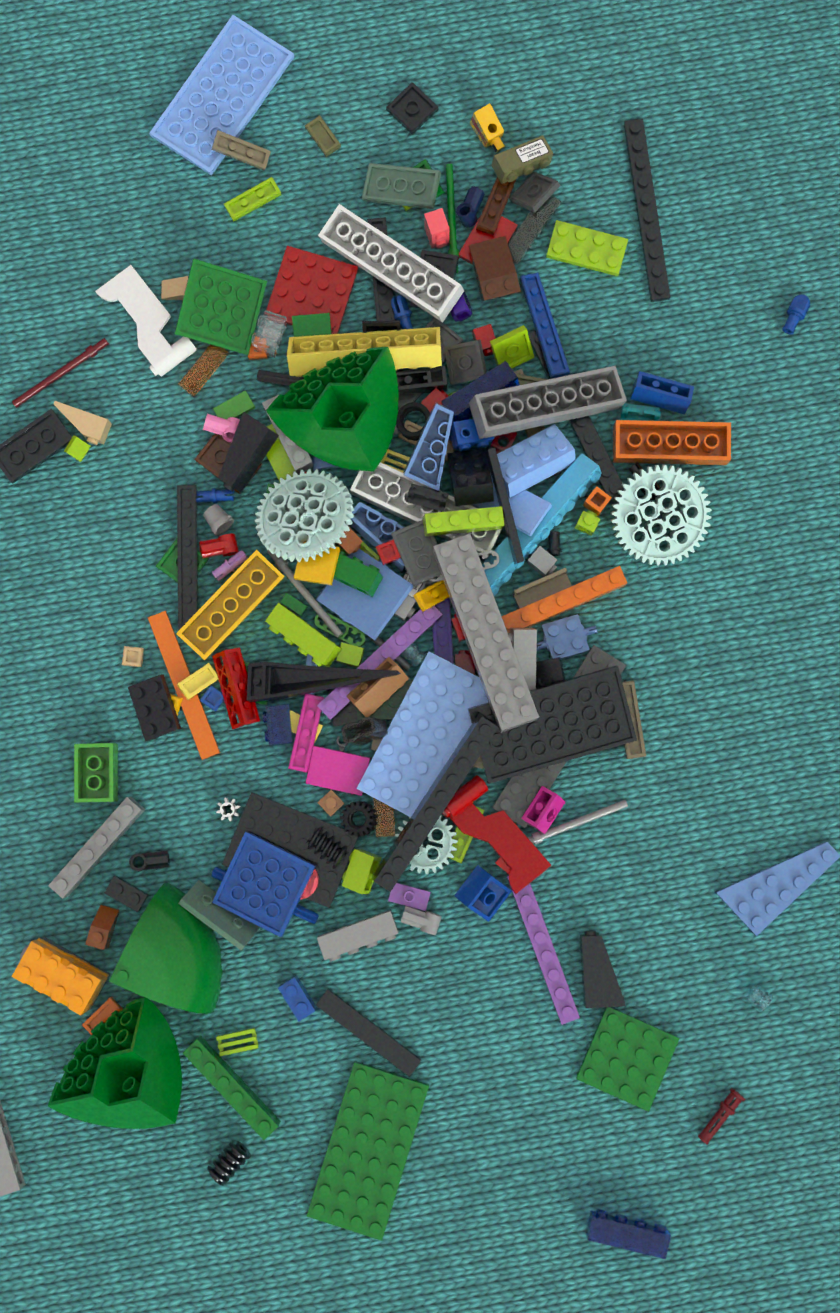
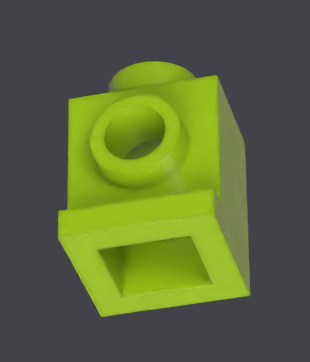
(587, 522)

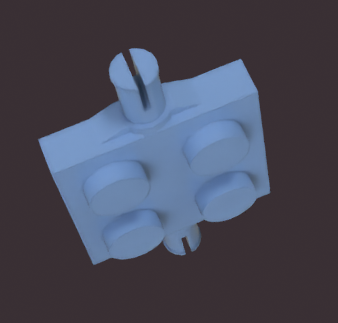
(565, 637)

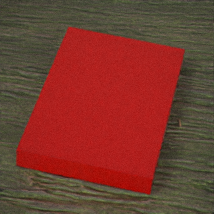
(504, 228)

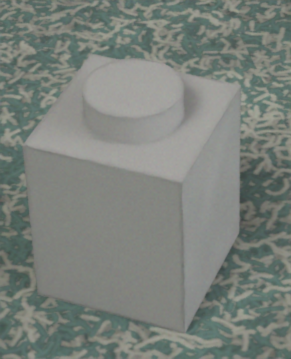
(542, 562)

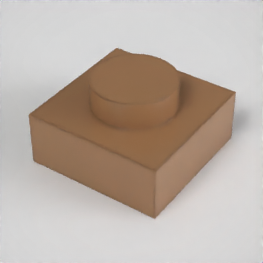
(331, 803)

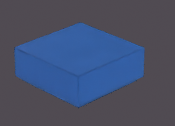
(212, 698)

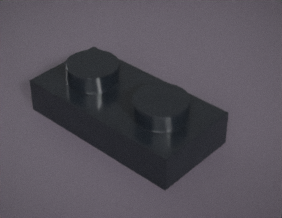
(126, 893)

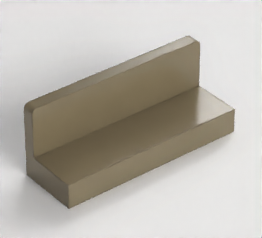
(541, 588)

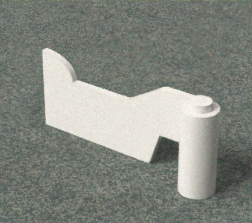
(150, 319)

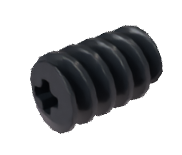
(326, 847)
(229, 1163)

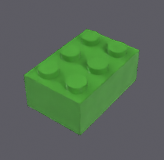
(96, 772)

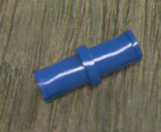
(215, 495)

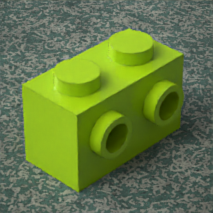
(360, 871)

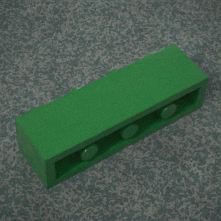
(357, 575)

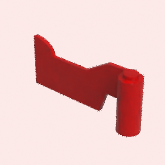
(499, 831)

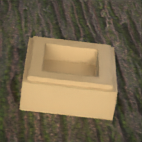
(132, 656)

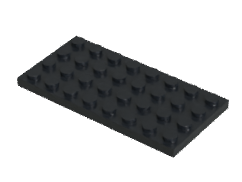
(573, 721)

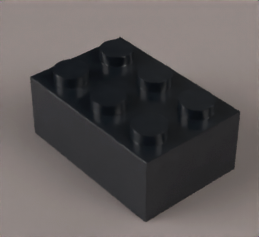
(470, 477)

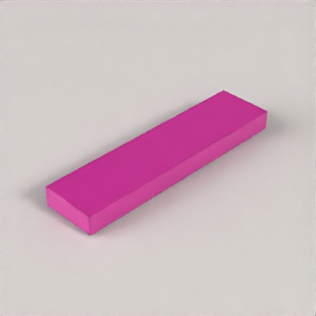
(306, 733)

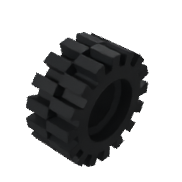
(348, 822)

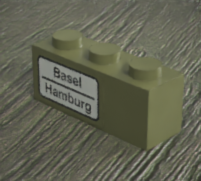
(522, 159)

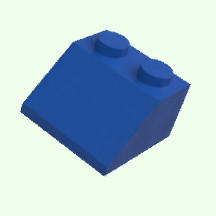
(482, 893)

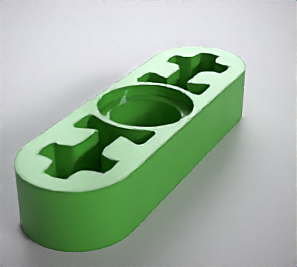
(355, 632)

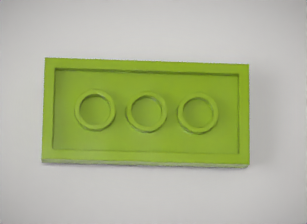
(587, 248)

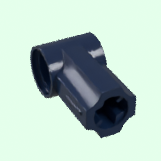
(468, 209)

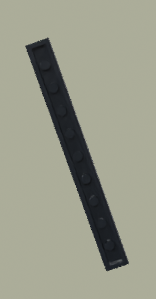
(647, 210)
(588, 438)

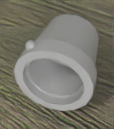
(218, 519)

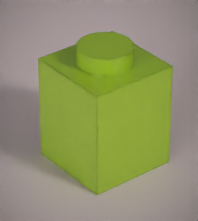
(350, 655)

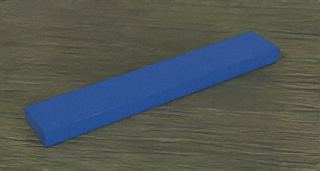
(544, 325)

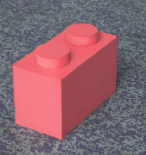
(436, 228)

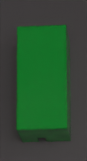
(293, 604)

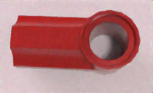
(223, 545)

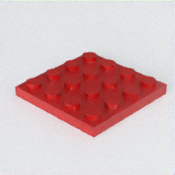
(312, 286)

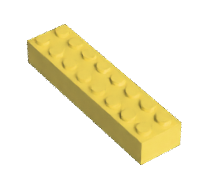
(408, 348)

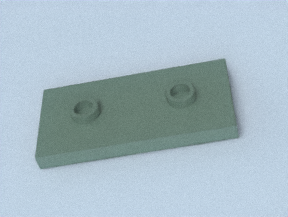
(401, 185)
(225, 923)

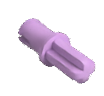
(229, 565)

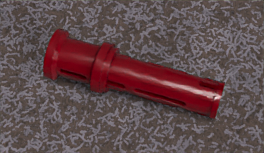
(729, 1110)

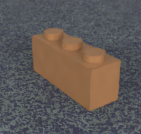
(373, 693)

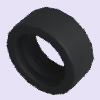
(402, 413)

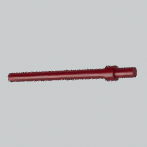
(91, 351)

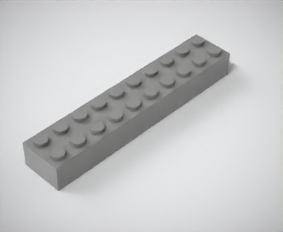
(485, 633)

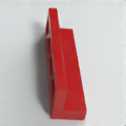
(237, 676)

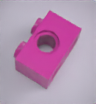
(543, 809)

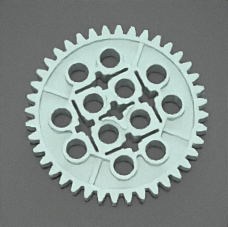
(290, 493)
(691, 526)

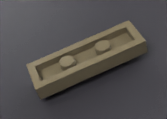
(240, 150)

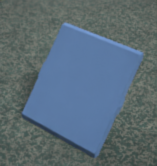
(360, 610)

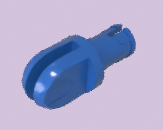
(401, 311)
(796, 312)

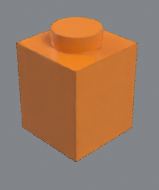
(597, 501)

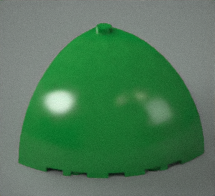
(343, 410)
(171, 956)
(124, 1072)

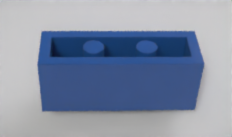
(662, 392)

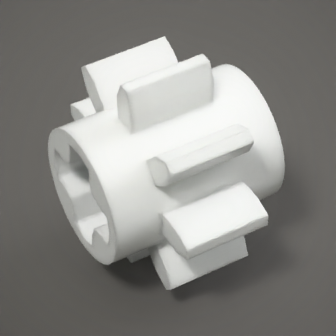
(223, 811)

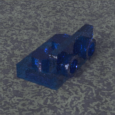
(278, 725)

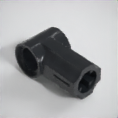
(152, 860)

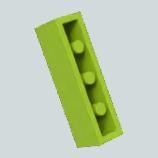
(463, 521)
(303, 635)

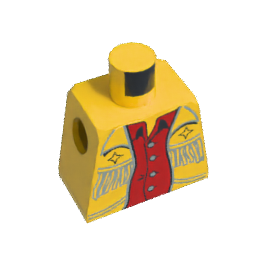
(488, 128)

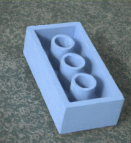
(535, 459)

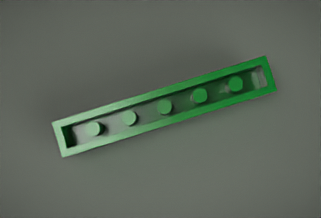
(232, 1087)

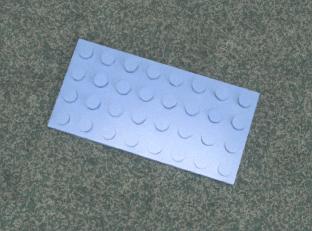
(222, 93)
(422, 734)

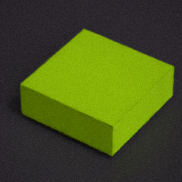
(77, 448)

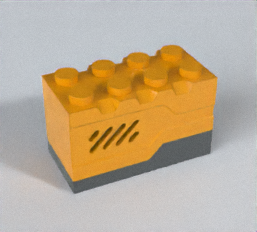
(61, 974)

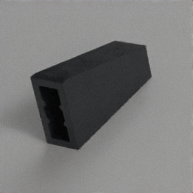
(246, 452)
(598, 976)

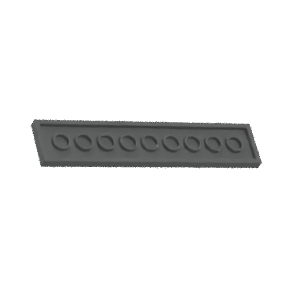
(523, 788)

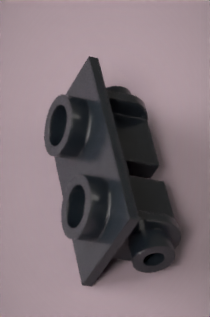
(427, 497)

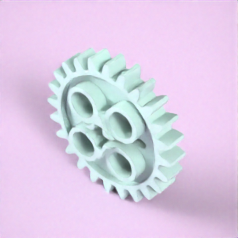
(422, 859)

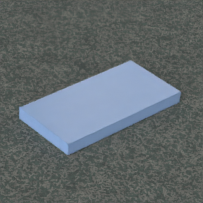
(526, 508)

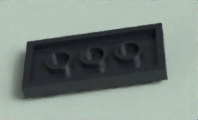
(33, 445)

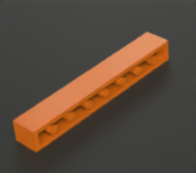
(565, 599)

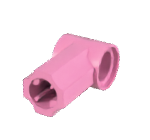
(221, 426)

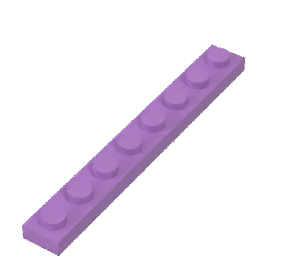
(391, 648)
(546, 955)

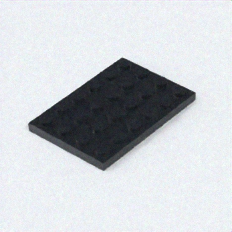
(290, 831)

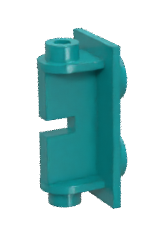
(639, 412)

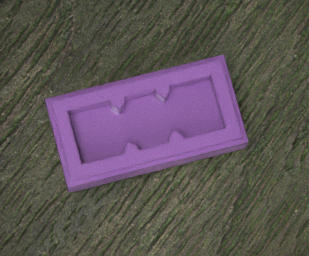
(409, 896)

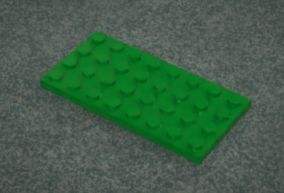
(368, 1150)

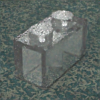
(269, 333)

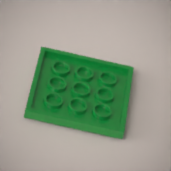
(220, 307)
(627, 1058)

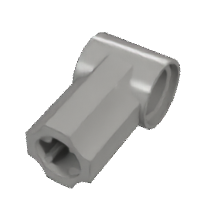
(426, 921)

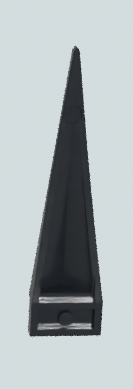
(279, 681)

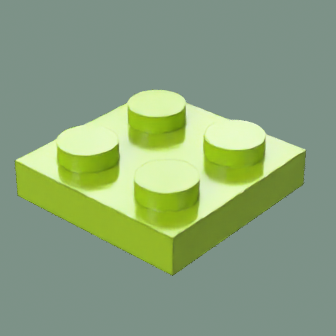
(513, 347)

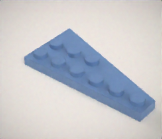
(772, 890)

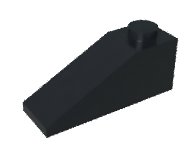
(422, 380)

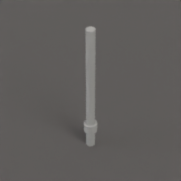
(283, 565)
(538, 837)

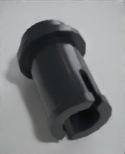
(554, 543)

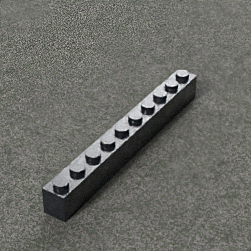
(435, 802)

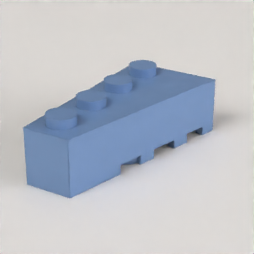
(430, 450)
(375, 527)

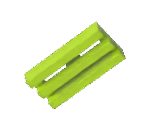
(239, 1049)

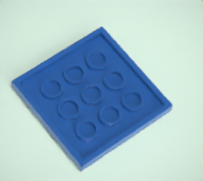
(264, 884)

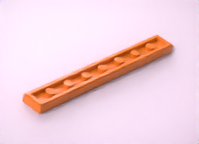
(179, 671)

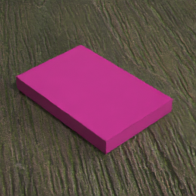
(336, 770)

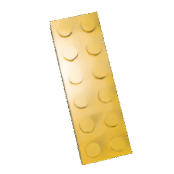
(230, 605)

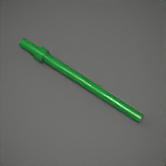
(451, 211)

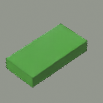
(235, 406)

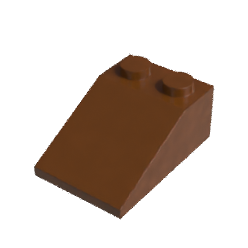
(494, 268)

